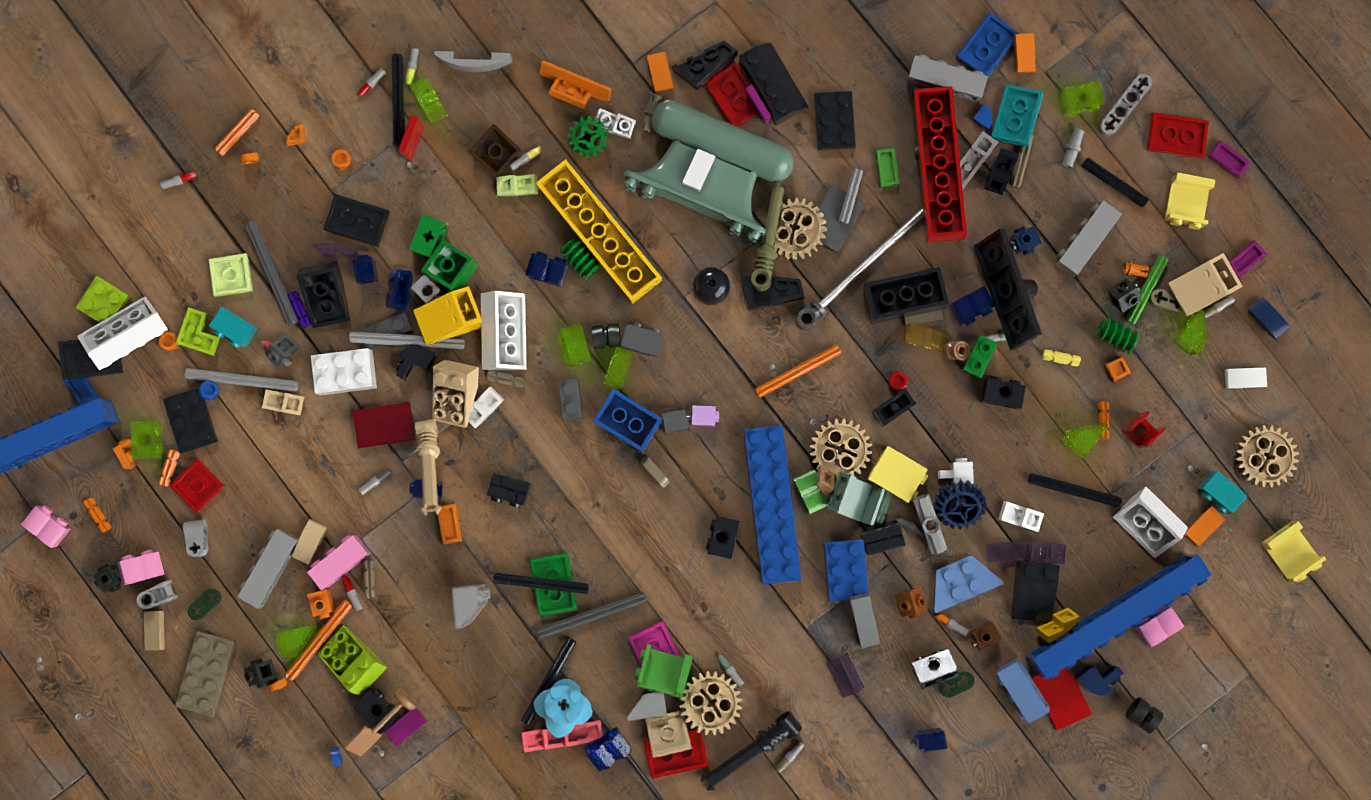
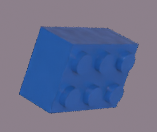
(628, 420)
(845, 569)

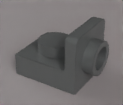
(281, 349)

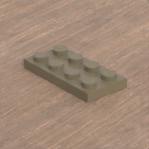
(205, 673)

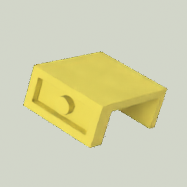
(1188, 200)
(898, 474)
(1292, 552)

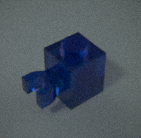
(365, 269)

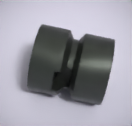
(606, 336)
(1146, 716)

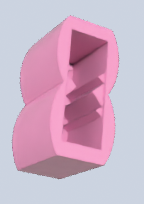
(46, 526)
(140, 568)
(1159, 626)

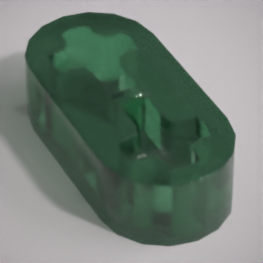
(201, 600)
(958, 688)

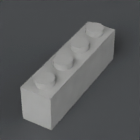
(938, 74)
(1088, 238)
(268, 568)

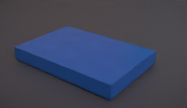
(987, 45)

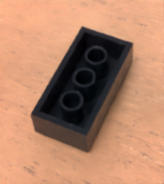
(905, 295)

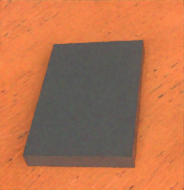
(832, 208)

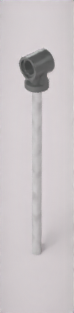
(816, 310)

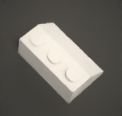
(1150, 522)

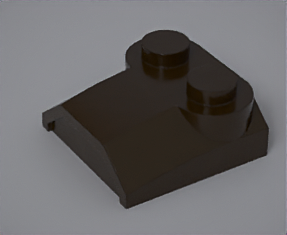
(494, 150)

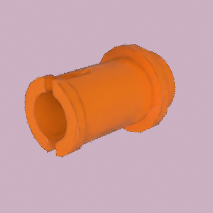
(1134, 269)

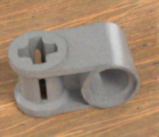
(196, 535)
(160, 595)

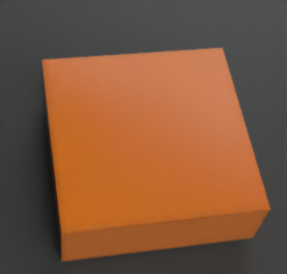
(1117, 368)

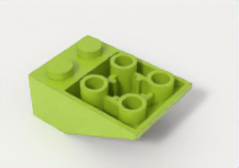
(351, 661)

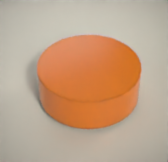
(249, 158)
(341, 159)
(168, 341)
(278, 684)

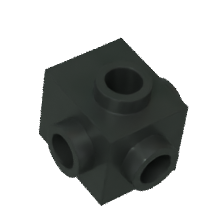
(1124, 295)
(113, 582)
(259, 673)

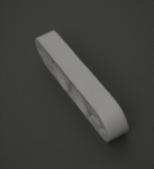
(1125, 104)

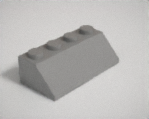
(469, 602)

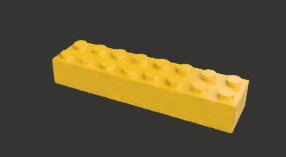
(599, 231)

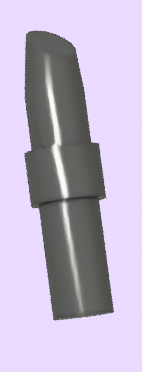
(910, 526)

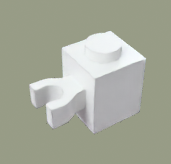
(959, 470)

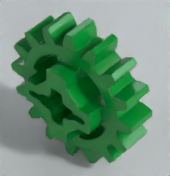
(584, 125)

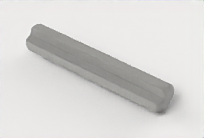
(850, 196)

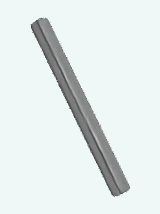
(403, 340)
(239, 379)

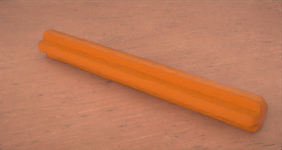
(798, 371)
(318, 640)

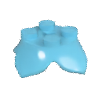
(562, 722)

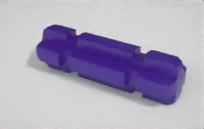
(299, 309)

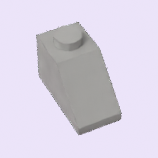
(649, 705)

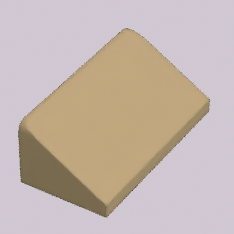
(154, 630)

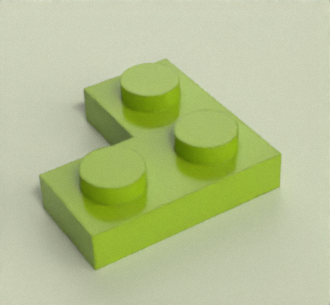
(192, 333)

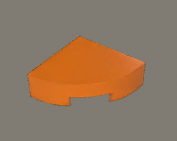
(296, 135)

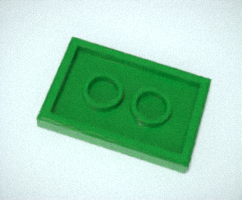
(556, 568)

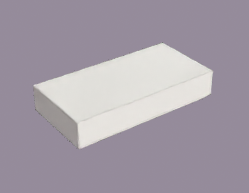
(698, 170)

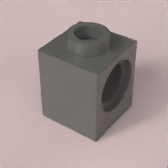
(676, 421)

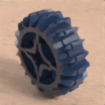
(971, 499)

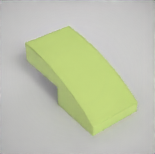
(517, 185)

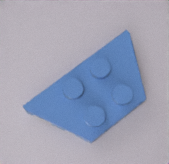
(961, 582)

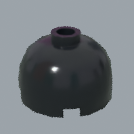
(711, 295)

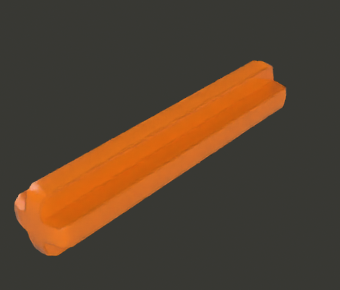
(236, 132)

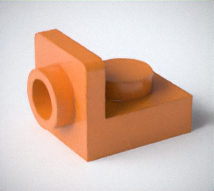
(123, 454)

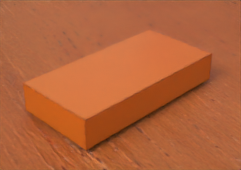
(1024, 53)
(660, 72)
(449, 524)
(1204, 526)

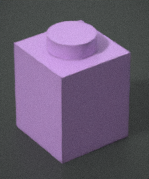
(704, 416)

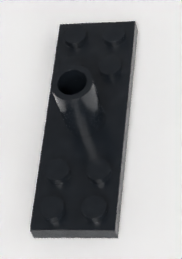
(1008, 289)

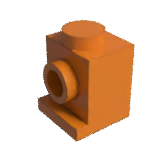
(325, 597)

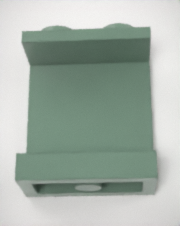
(856, 499)

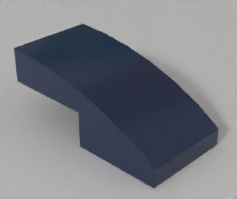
(1269, 317)

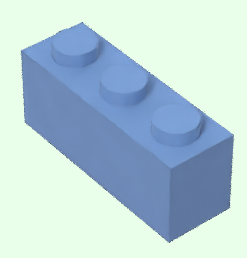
(1022, 690)

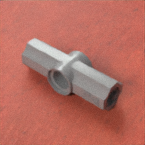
(925, 513)

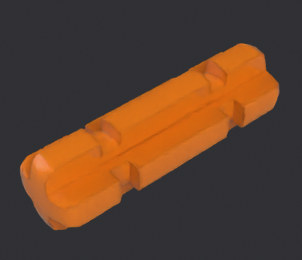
(1103, 416)
(169, 467)
(97, 515)

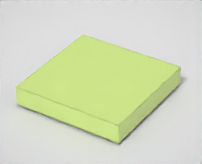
(230, 275)

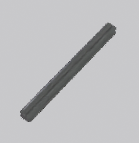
(271, 273)
(590, 615)

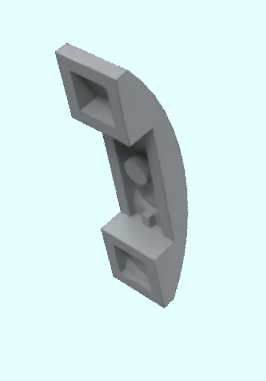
(497, 61)
(976, 156)

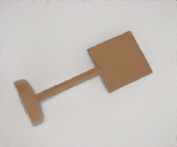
(367, 737)

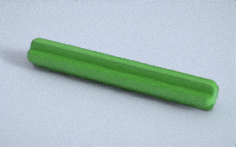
(1147, 289)

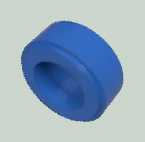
(208, 390)
(336, 756)

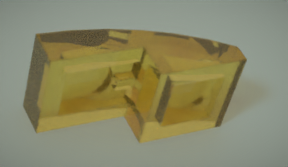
(926, 337)

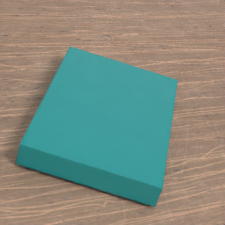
(1017, 115)

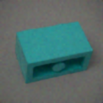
(232, 326)
(1221, 492)

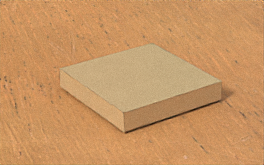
(668, 734)

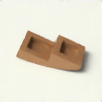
(826, 481)

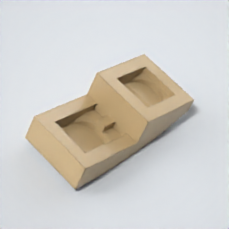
(283, 402)
(309, 541)

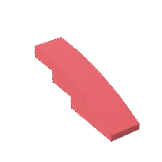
(543, 739)

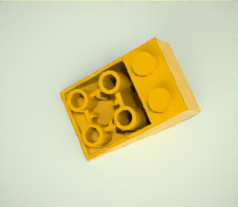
(448, 316)

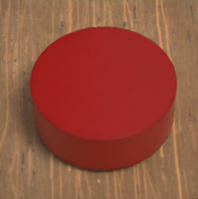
(897, 381)

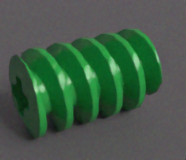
(579, 259)
(1118, 334)

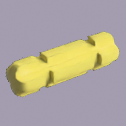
(1060, 357)

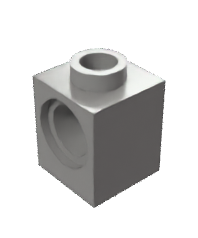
(422, 284)

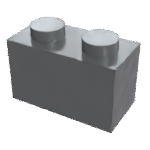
(642, 340)
(570, 399)

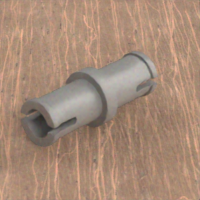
(1073, 148)

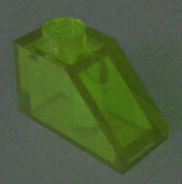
(1193, 334)
(1084, 437)
(294, 640)

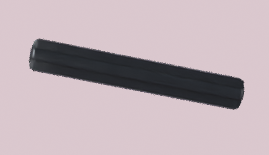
(1115, 182)

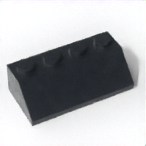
(772, 82)

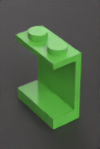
(663, 672)

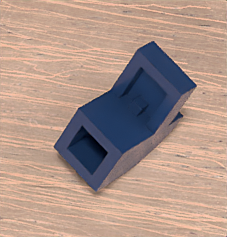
(1098, 684)

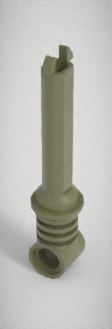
(766, 251)

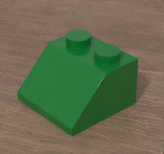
(450, 267)

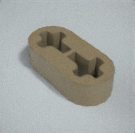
(1166, 305)
(654, 471)

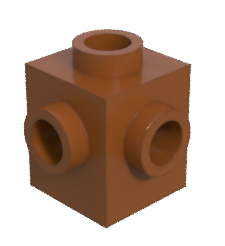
(911, 602)

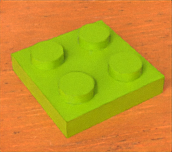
(102, 300)

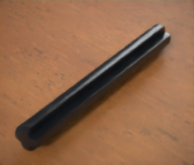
(397, 99)
(1075, 490)
(541, 583)
(550, 677)

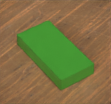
(887, 167)

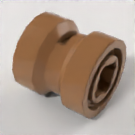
(956, 350)

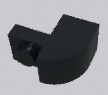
(1001, 171)
(414, 355)

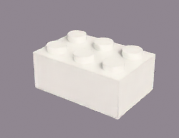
(343, 371)

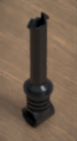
(786, 726)

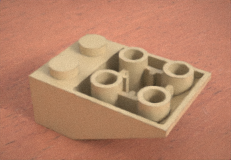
(1204, 284)
(453, 392)

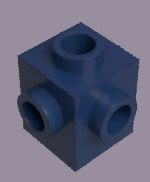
(1025, 240)

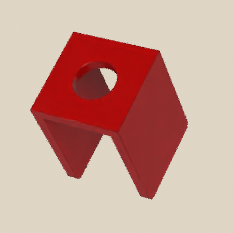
(1150, 432)

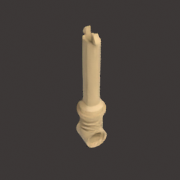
(427, 452)

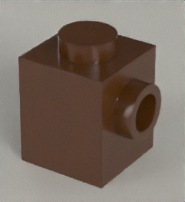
(984, 636)

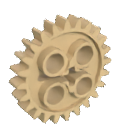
(812, 232)
(846, 433)
(1251, 448)
(724, 692)

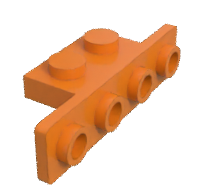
(573, 87)

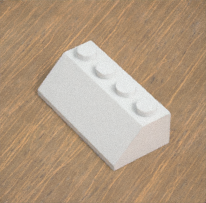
(503, 331)
(122, 333)

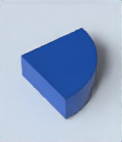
(984, 117)

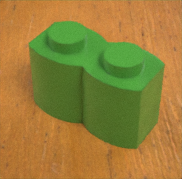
(810, 492)

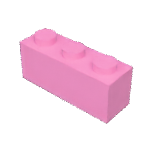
(338, 561)

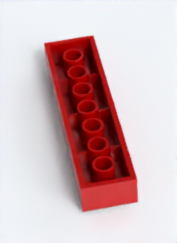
(939, 164)

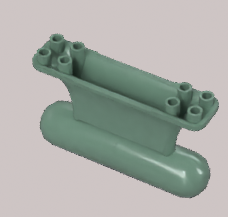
(730, 182)

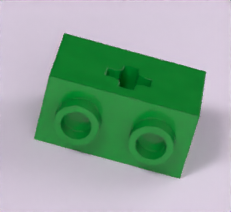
(427, 227)
(979, 356)

